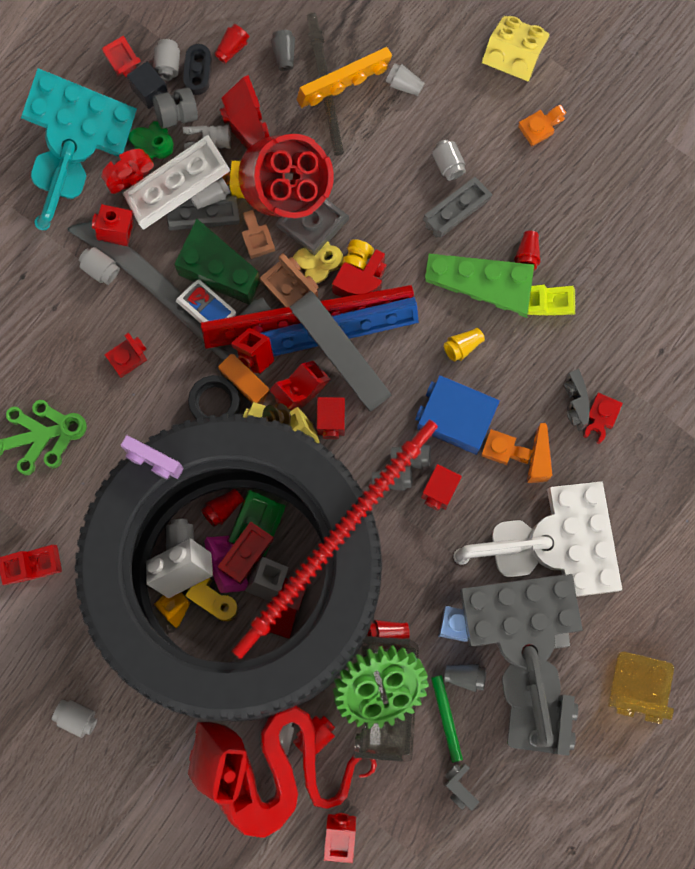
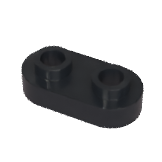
(197, 71)

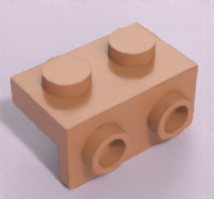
(287, 282)

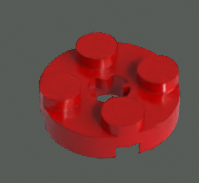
(128, 171)

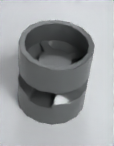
(175, 107)

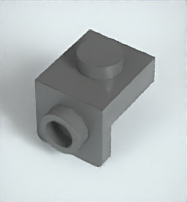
(460, 795)

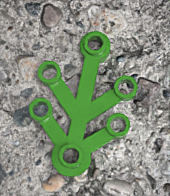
(41, 435)

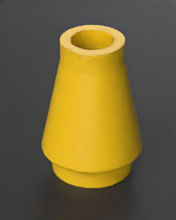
(461, 345)

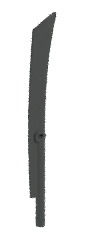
(149, 277)

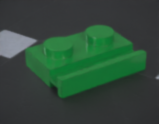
(261, 512)

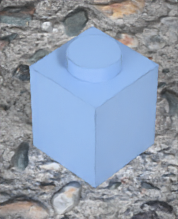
(453, 624)

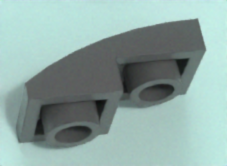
(578, 408)

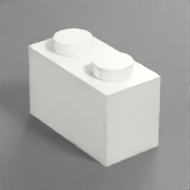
(179, 568)

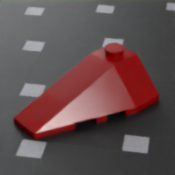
(243, 113)

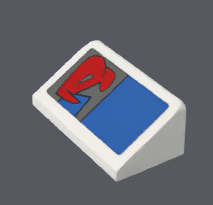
(204, 303)

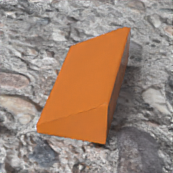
(244, 379)

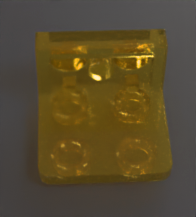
(642, 687)

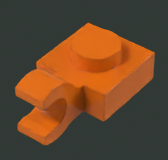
(539, 126)
(501, 447)

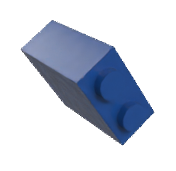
(459, 413)

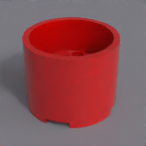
(264, 170)

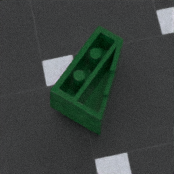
(216, 265)

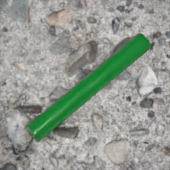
(447, 719)

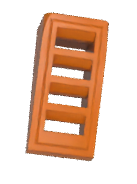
(540, 463)

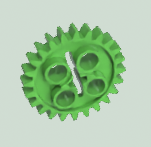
(359, 695)

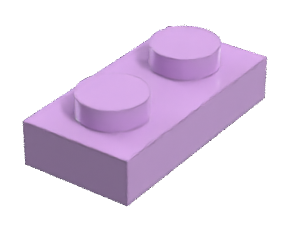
(162, 464)

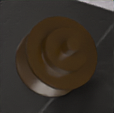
(278, 413)

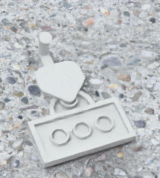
(575, 534)

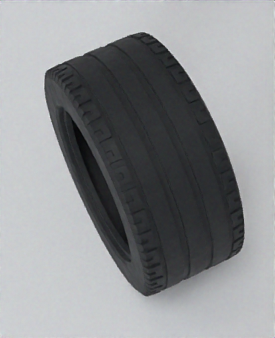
(136, 507)

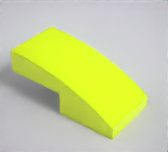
(552, 300)

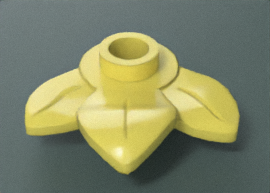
(317, 266)

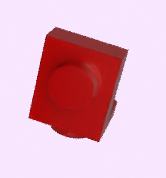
(121, 56)

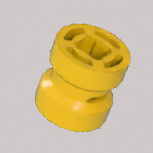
(358, 254)

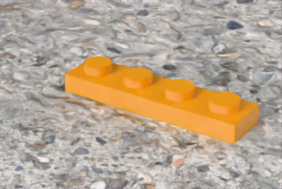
(338, 80)

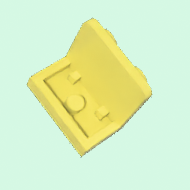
(515, 47)

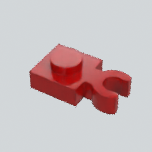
(603, 414)

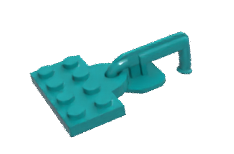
(81, 122)

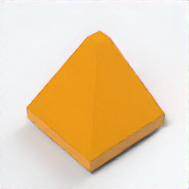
(173, 608)

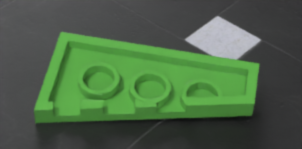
(492, 281)

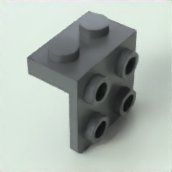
(561, 716)

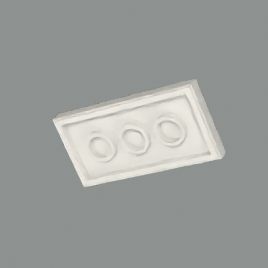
(176, 182)

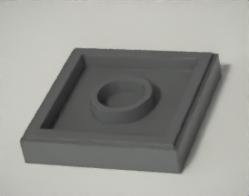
(315, 229)

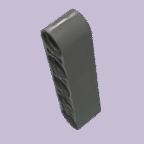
(340, 351)

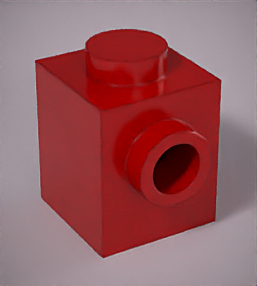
(113, 225)

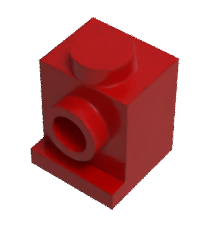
(254, 350)

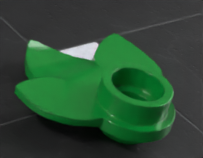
(152, 140)

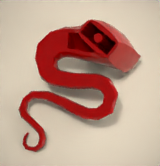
(225, 776)

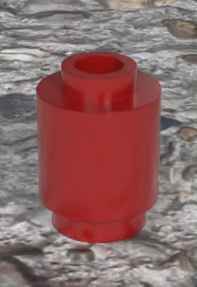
(323, 733)

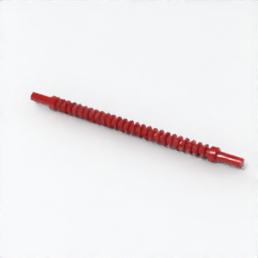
(261, 625)

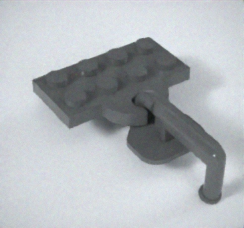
(520, 616)

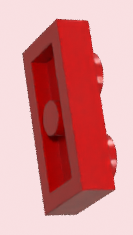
(245, 553)

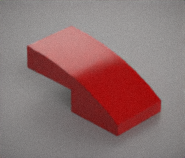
(30, 564)

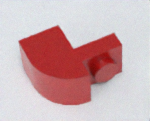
(355, 281)
(300, 386)

